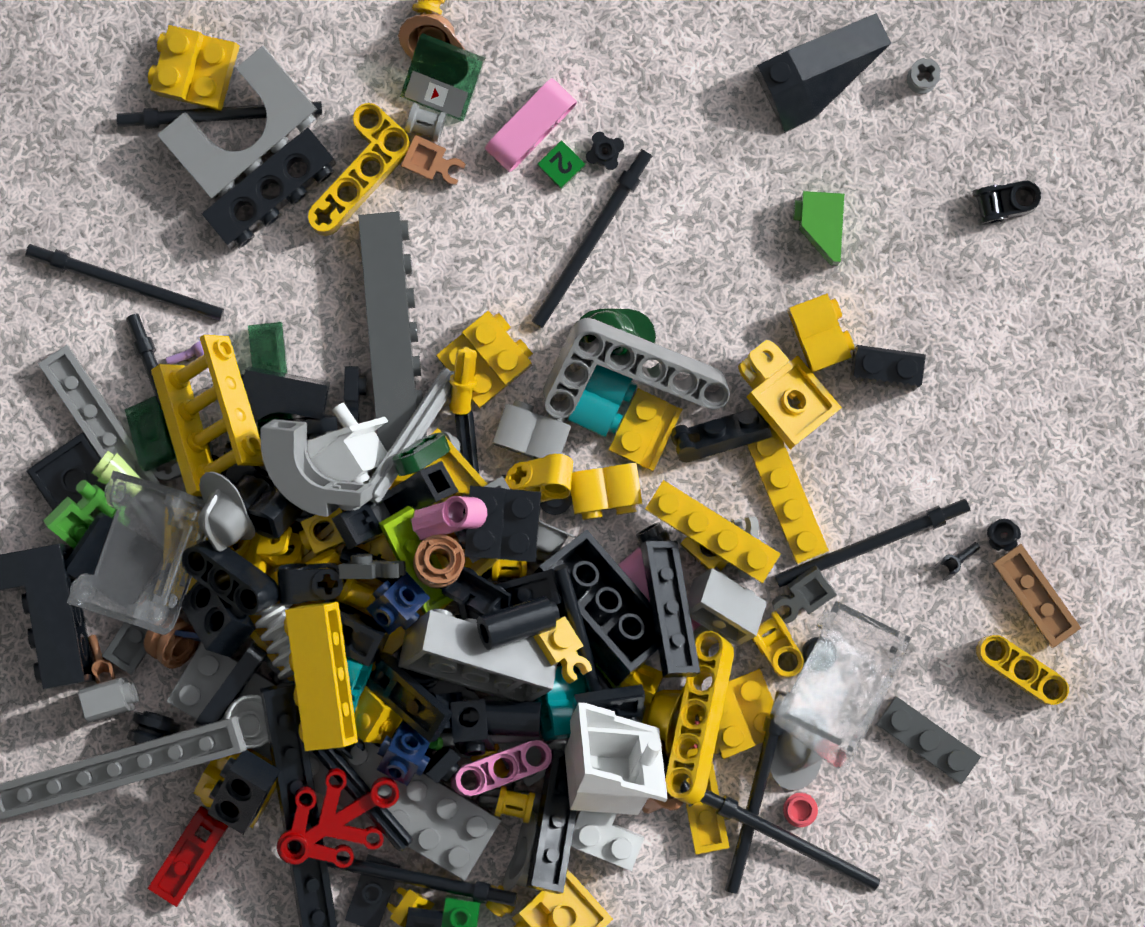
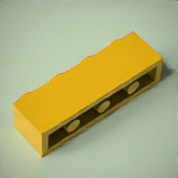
(320, 676)

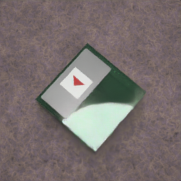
(442, 77)

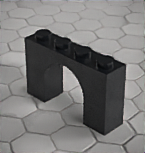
(273, 393)

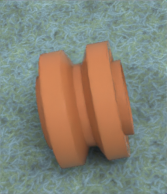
(438, 545)
(171, 649)

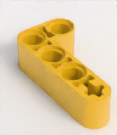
(353, 174)

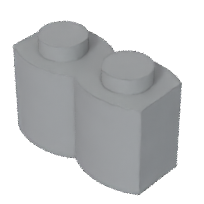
(530, 433)
(108, 699)

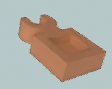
(427, 158)

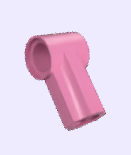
(448, 516)

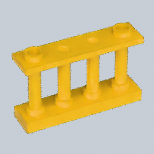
(183, 416)

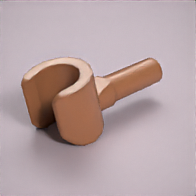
(101, 665)

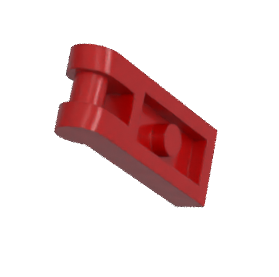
(187, 858)

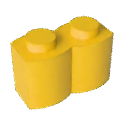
(820, 332)
(606, 489)

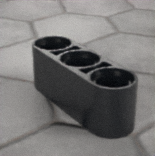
(231, 577)

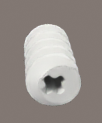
(273, 620)

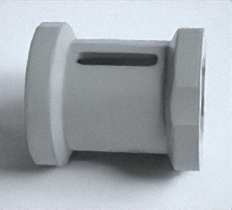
(923, 86)
(417, 119)

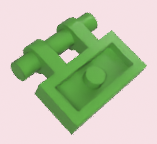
(72, 519)

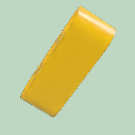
(1038, 674)

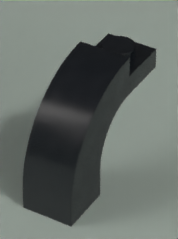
(419, 491)

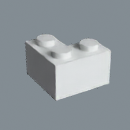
(599, 837)

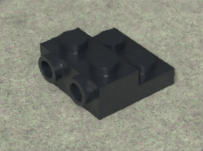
(509, 525)

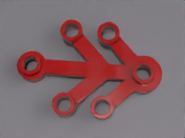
(333, 823)

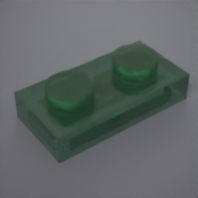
(149, 434)

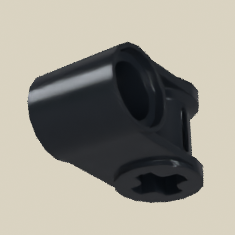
(1004, 201)
(303, 582)

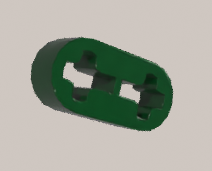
(421, 454)

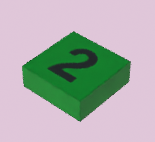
(561, 164)

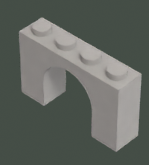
(285, 109)

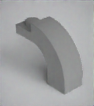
(298, 479)

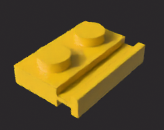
(645, 429)

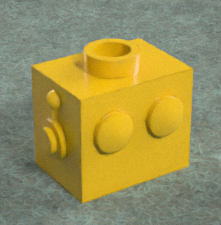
(374, 718)

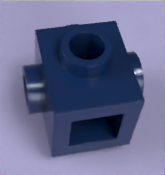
(392, 608)
(401, 760)

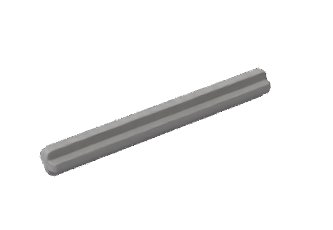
(411, 433)

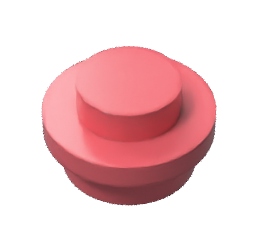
(800, 809)

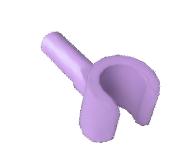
(196, 350)

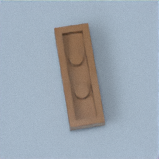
(1036, 595)

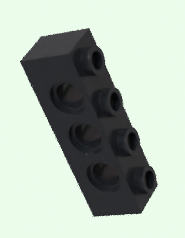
(249, 191)

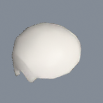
(251, 719)

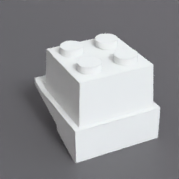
(350, 452)
(612, 762)

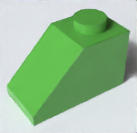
(822, 222)

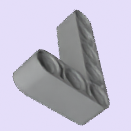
(628, 364)

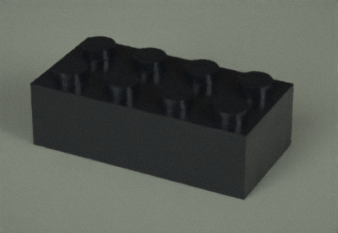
(611, 608)

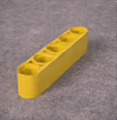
(706, 732)

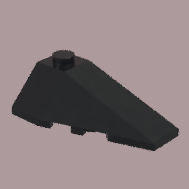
(815, 73)

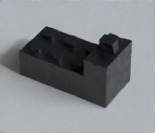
(57, 627)

